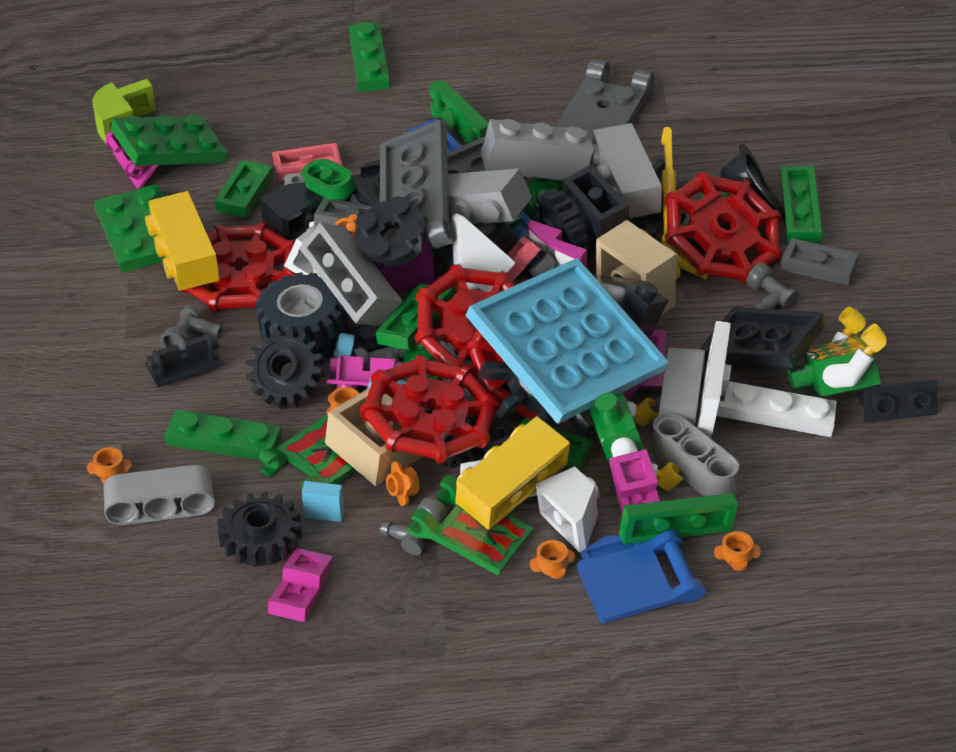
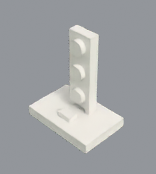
(756, 403)

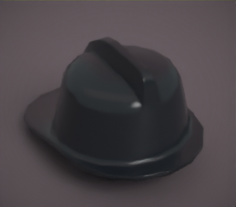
(746, 167)

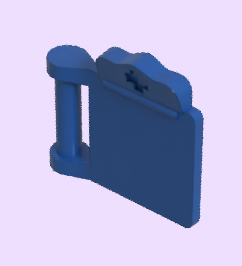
(629, 578)

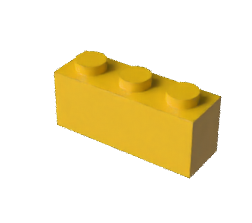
(182, 241)
(511, 472)

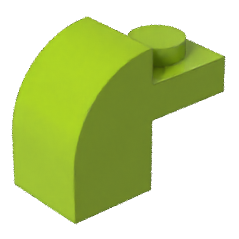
(126, 101)

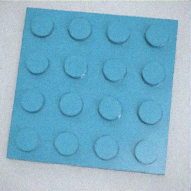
(566, 339)

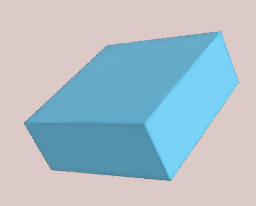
(323, 501)

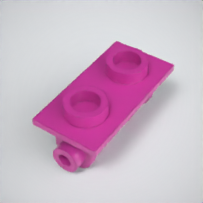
(138, 174)
(351, 370)

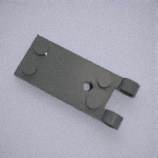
(605, 104)
(418, 170)

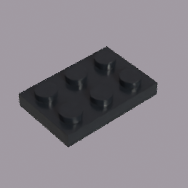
(769, 336)

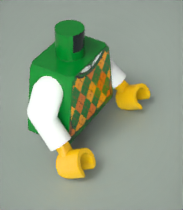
(845, 362)
(619, 433)

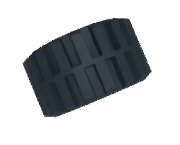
(305, 306)

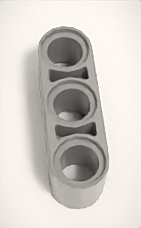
(683, 383)
(700, 459)
(158, 495)

